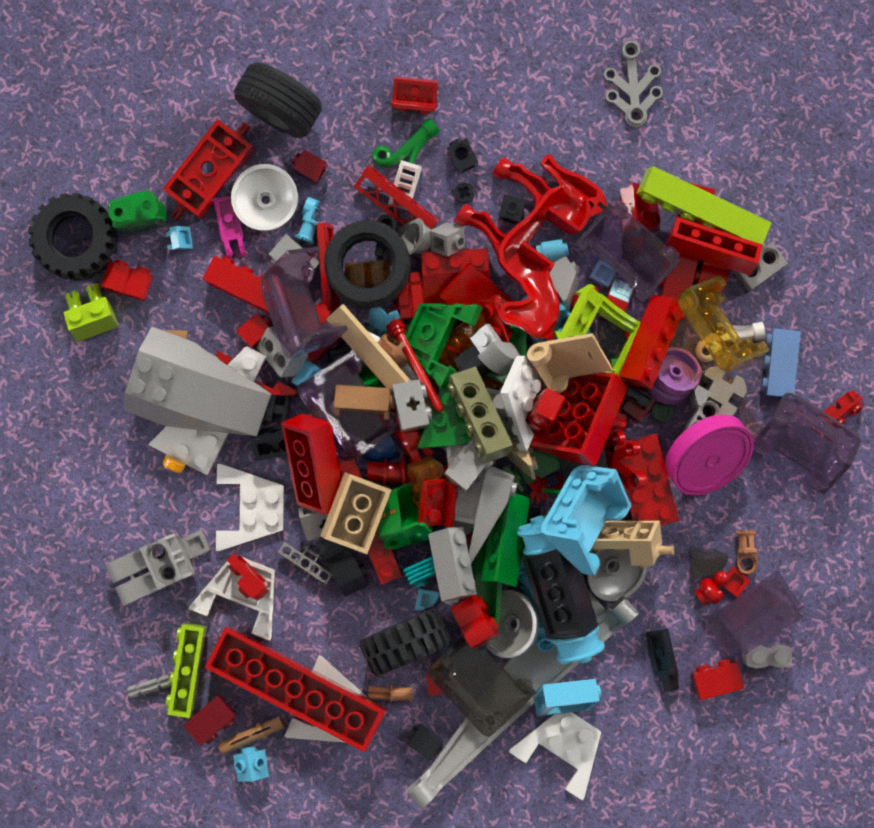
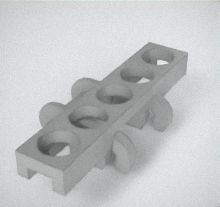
(302, 556)

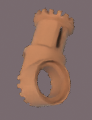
(746, 550)

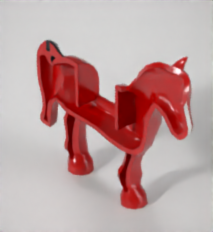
(563, 207)

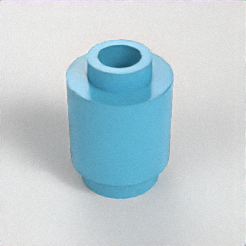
(553, 249)

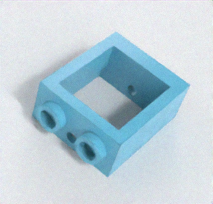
(566, 697)

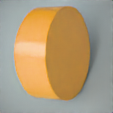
(173, 464)

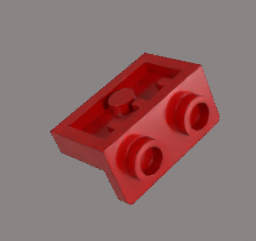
(438, 502)

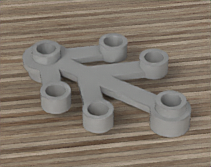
(634, 88)

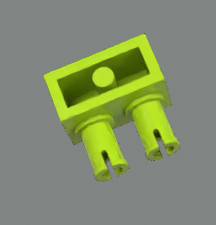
(91, 318)

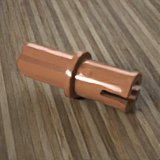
(390, 693)

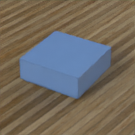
(602, 274)

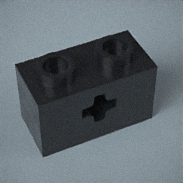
(269, 443)

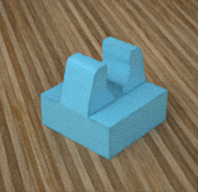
(180, 238)

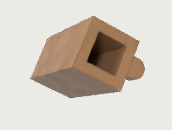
(364, 400)

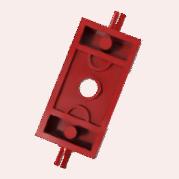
(194, 189)

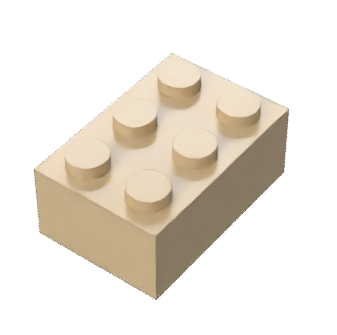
(355, 513)

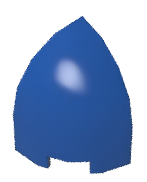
(383, 450)

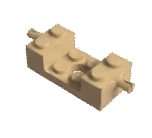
(640, 537)

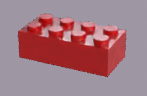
(312, 461)
(656, 499)

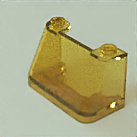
(702, 309)

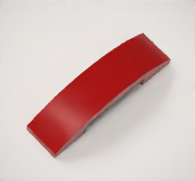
(279, 389)

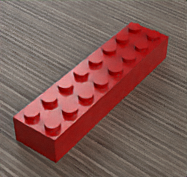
(296, 688)

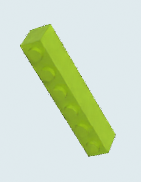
(700, 206)

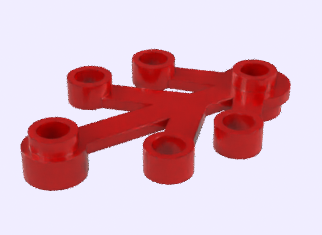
(635, 479)

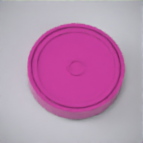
(709, 455)

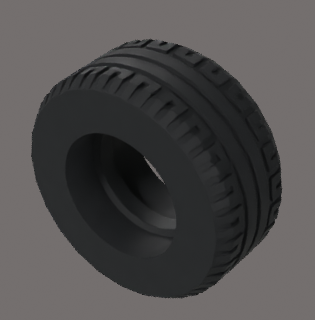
(278, 99)

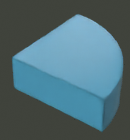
(426, 599)

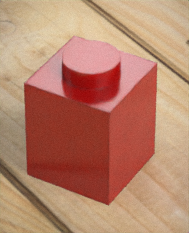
(254, 329)

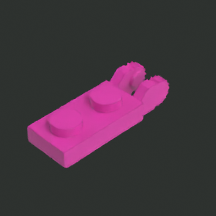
(229, 225)

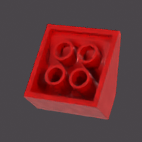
(441, 270)

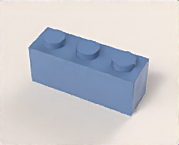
(780, 362)

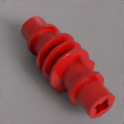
(391, 471)

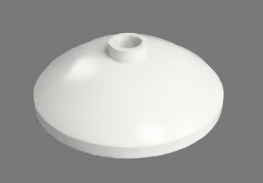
(260, 182)

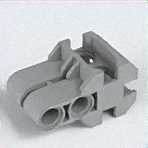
(715, 395)
(145, 558)

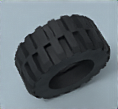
(52, 216)
(405, 642)

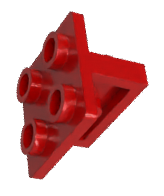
(644, 212)

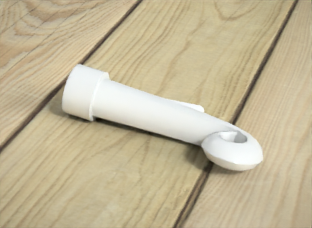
(755, 331)

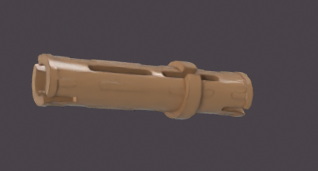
(226, 745)

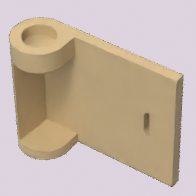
(566, 358)

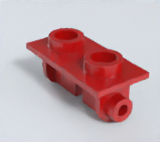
(493, 317)
(849, 406)

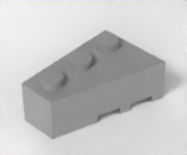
(467, 467)

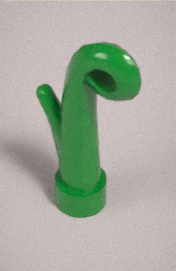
(411, 147)

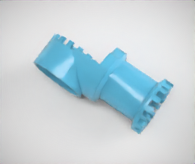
(309, 225)

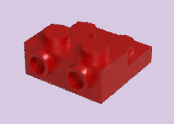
(251, 583)

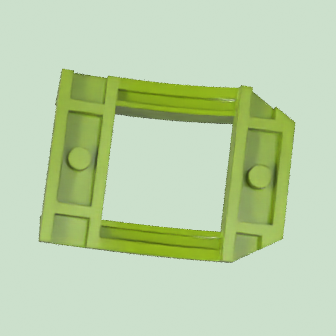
(584, 312)

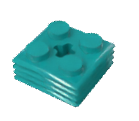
(420, 572)

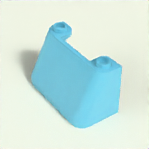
(581, 511)

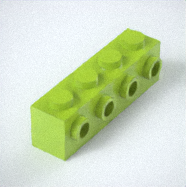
(187, 670)

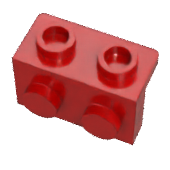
(414, 95)

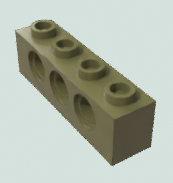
(471, 383)

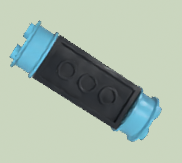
(560, 597)

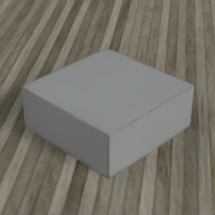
(195, 544)

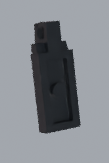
(663, 658)

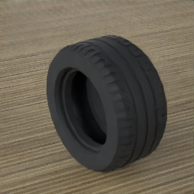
(357, 233)

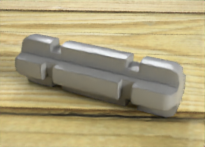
(148, 686)

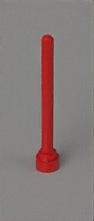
(397, 330)

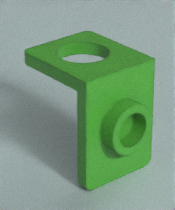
(517, 479)

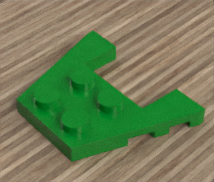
(431, 331)

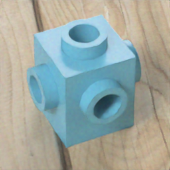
(250, 765)

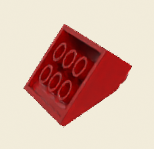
(583, 419)

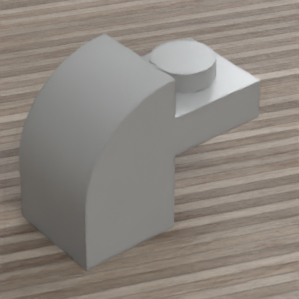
(493, 352)

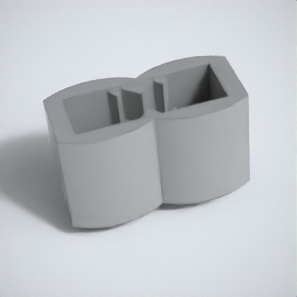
(772, 654)

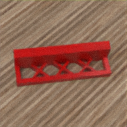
(397, 195)

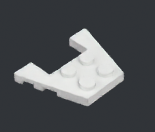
(518, 397)
(259, 507)
(226, 585)
(302, 730)
(570, 740)

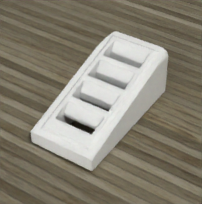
(410, 167)

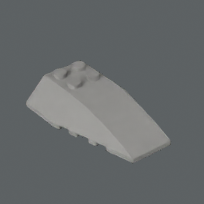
(191, 388)

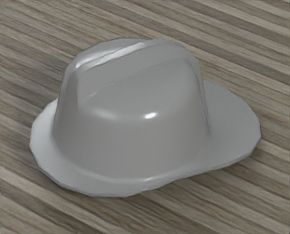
(416, 236)

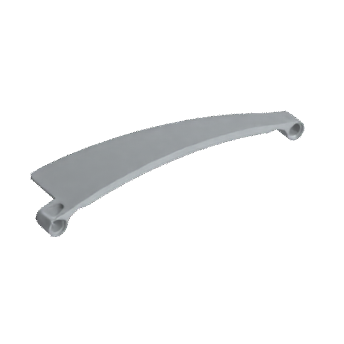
(539, 669)

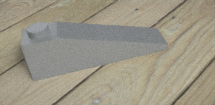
(495, 494)

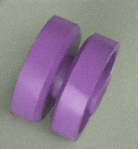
(676, 377)

